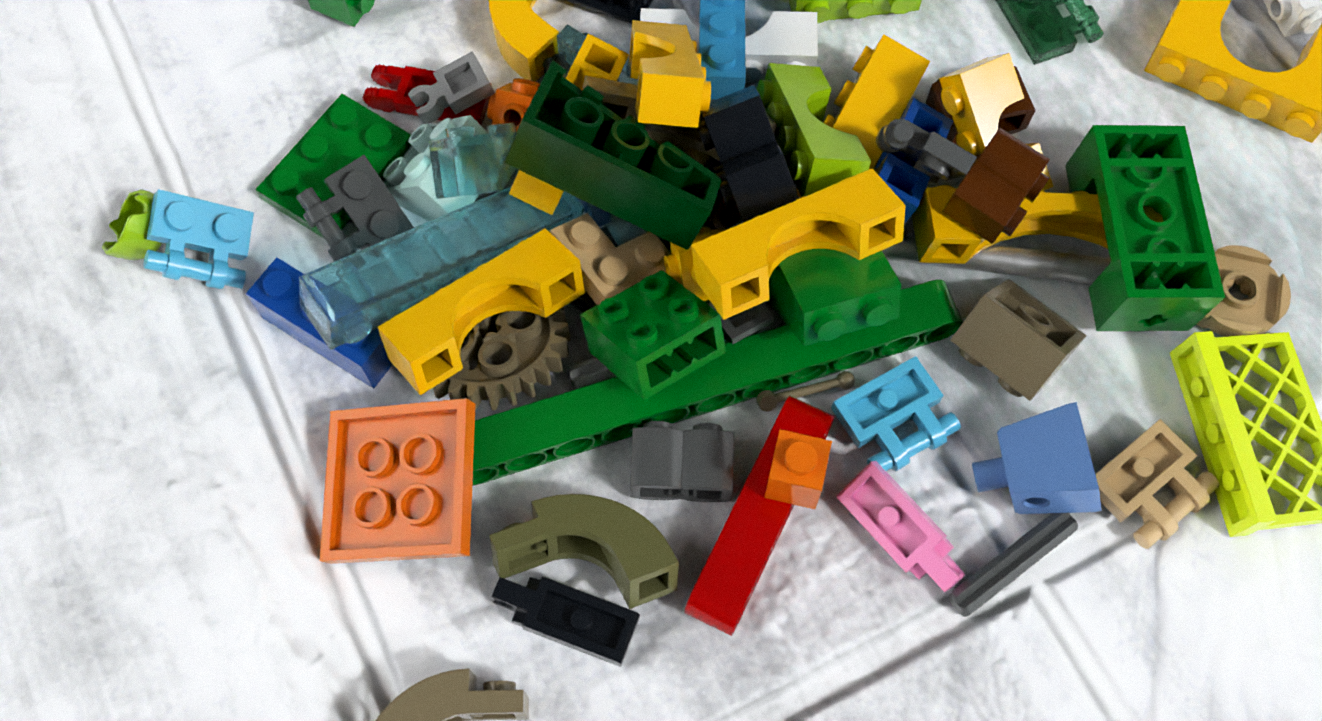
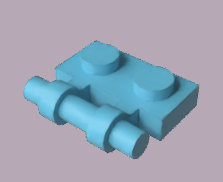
(202, 227)
(890, 401)

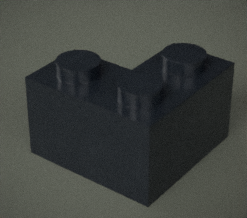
(750, 157)

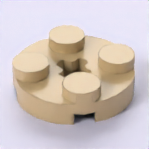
(1266, 291)

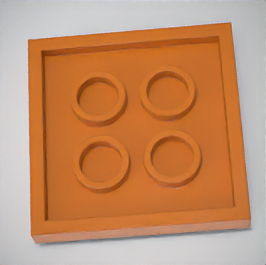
(399, 482)

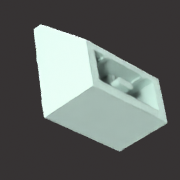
(411, 176)

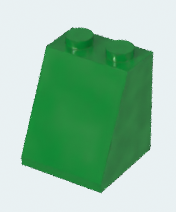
(833, 293)

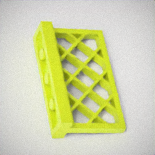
(1227, 434)

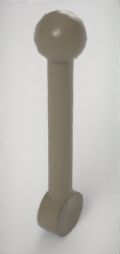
(768, 400)

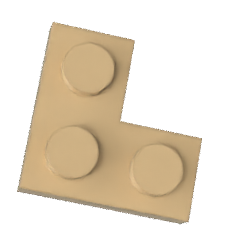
(606, 267)

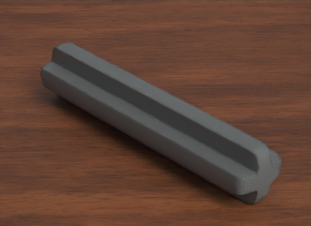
(1012, 563)

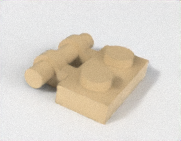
(1141, 471)

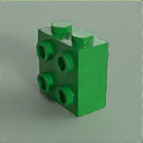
(653, 334)

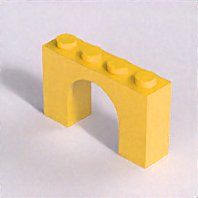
(1197, 60)

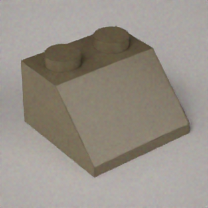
(1016, 339)

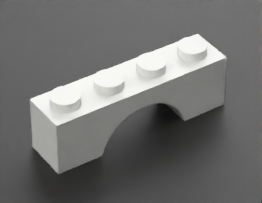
(782, 40)

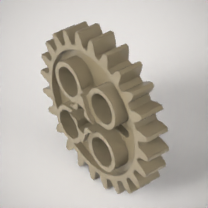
(508, 357)

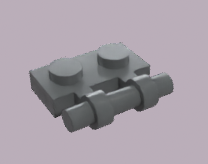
(929, 151)
(366, 203)

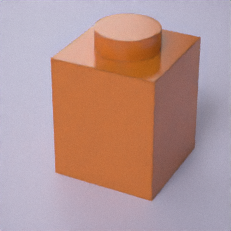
(798, 469)

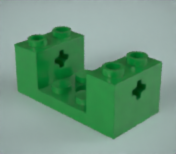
(1158, 271)

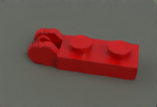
(404, 81)

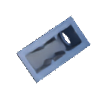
(1043, 465)

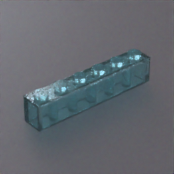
(389, 277)

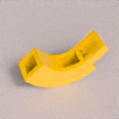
(522, 36)

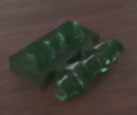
(1044, 29)

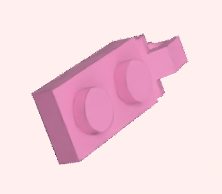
(900, 526)

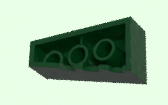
(611, 161)

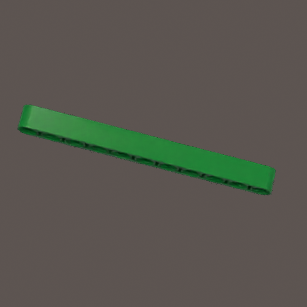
(757, 363)

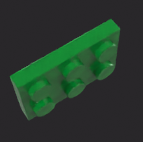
(333, 142)

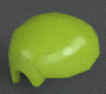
(132, 228)

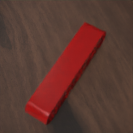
(750, 529)

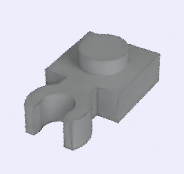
(457, 86)

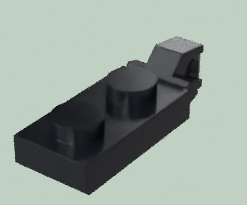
(569, 617)

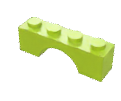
(813, 151)

